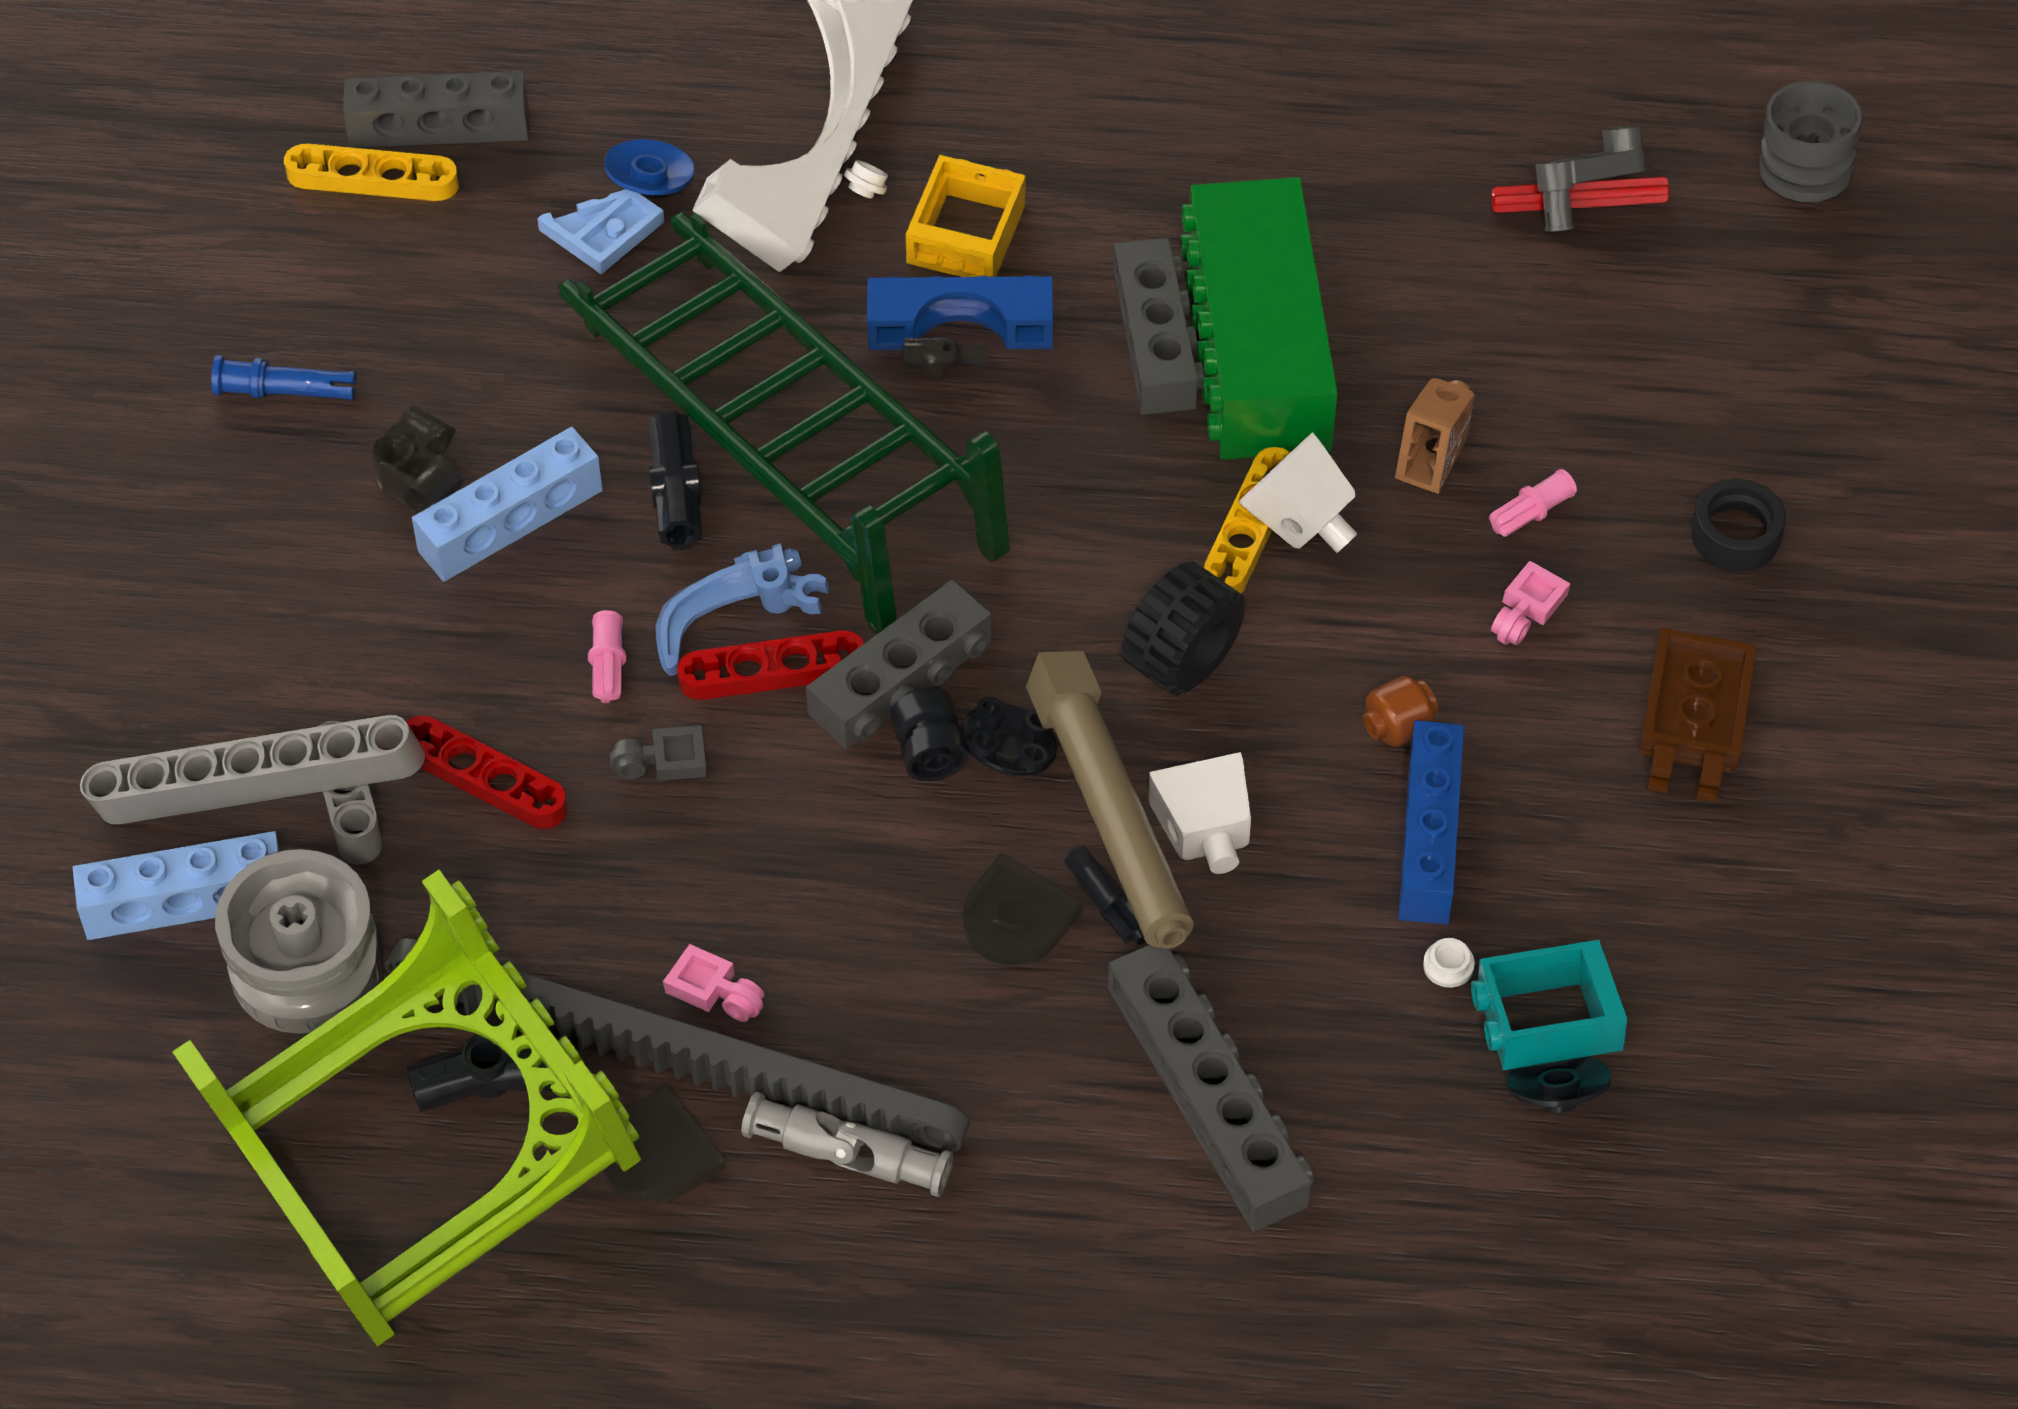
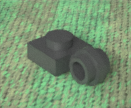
(675, 752)

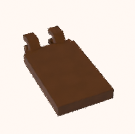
(1696, 707)

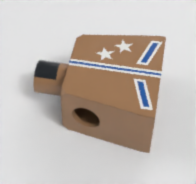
(1438, 412)

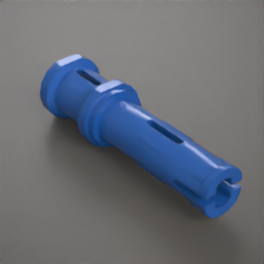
(262, 379)

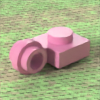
(1531, 594)
(704, 977)

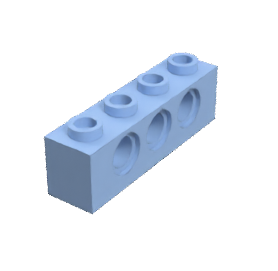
(507, 504)
(162, 885)

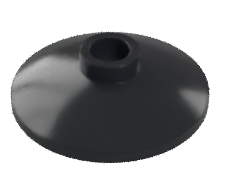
(1560, 1083)

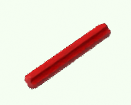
(1584, 194)

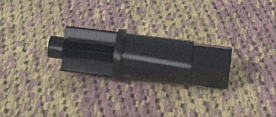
(1105, 894)

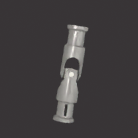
(839, 1141)

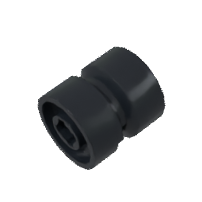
(929, 734)

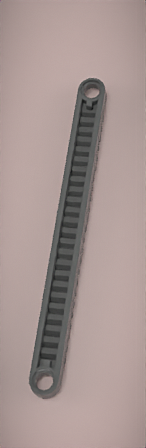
(728, 1061)

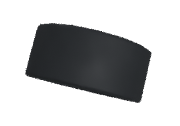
(1741, 496)

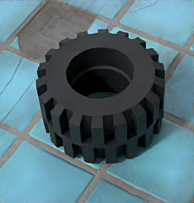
(1183, 628)

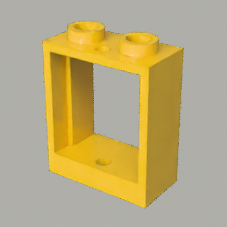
(955, 251)

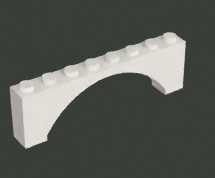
(780, 205)

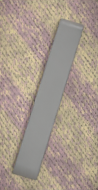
(253, 769)

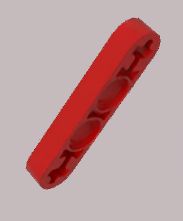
(770, 657)
(486, 767)

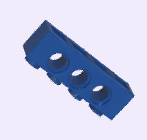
(1431, 822)

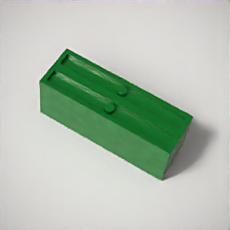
(1258, 316)

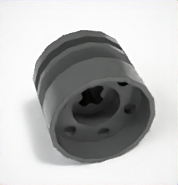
(1810, 141)

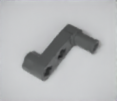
(1621, 156)

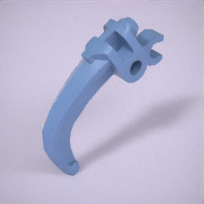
(753, 575)

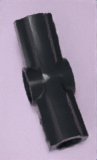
(674, 480)
(459, 1075)

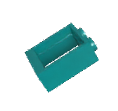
(1545, 970)

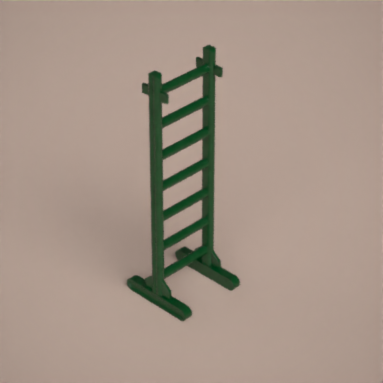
(864, 540)

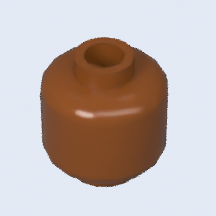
(1395, 707)

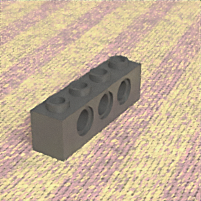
(436, 109)
(1156, 326)
(910, 642)

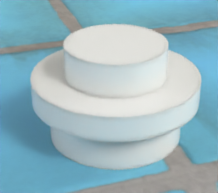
(866, 179)
(1448, 963)

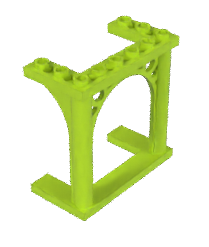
(446, 959)

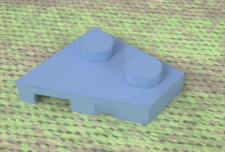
(604, 227)

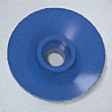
(649, 167)

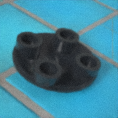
(1008, 739)

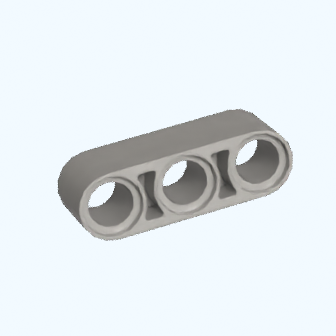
(353, 813)

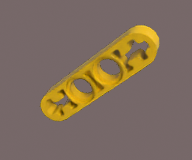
(369, 178)
(1243, 522)

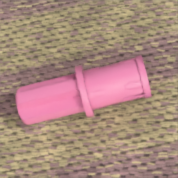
(1533, 503)
(607, 656)

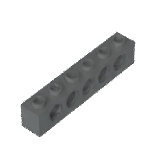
(1259, 1192)

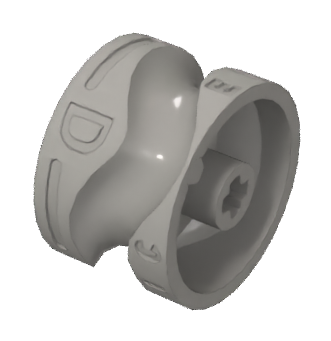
(298, 939)

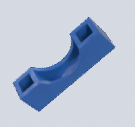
(1009, 306)

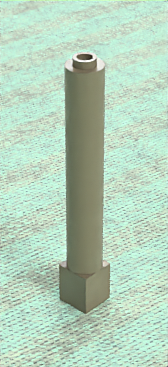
(1067, 700)

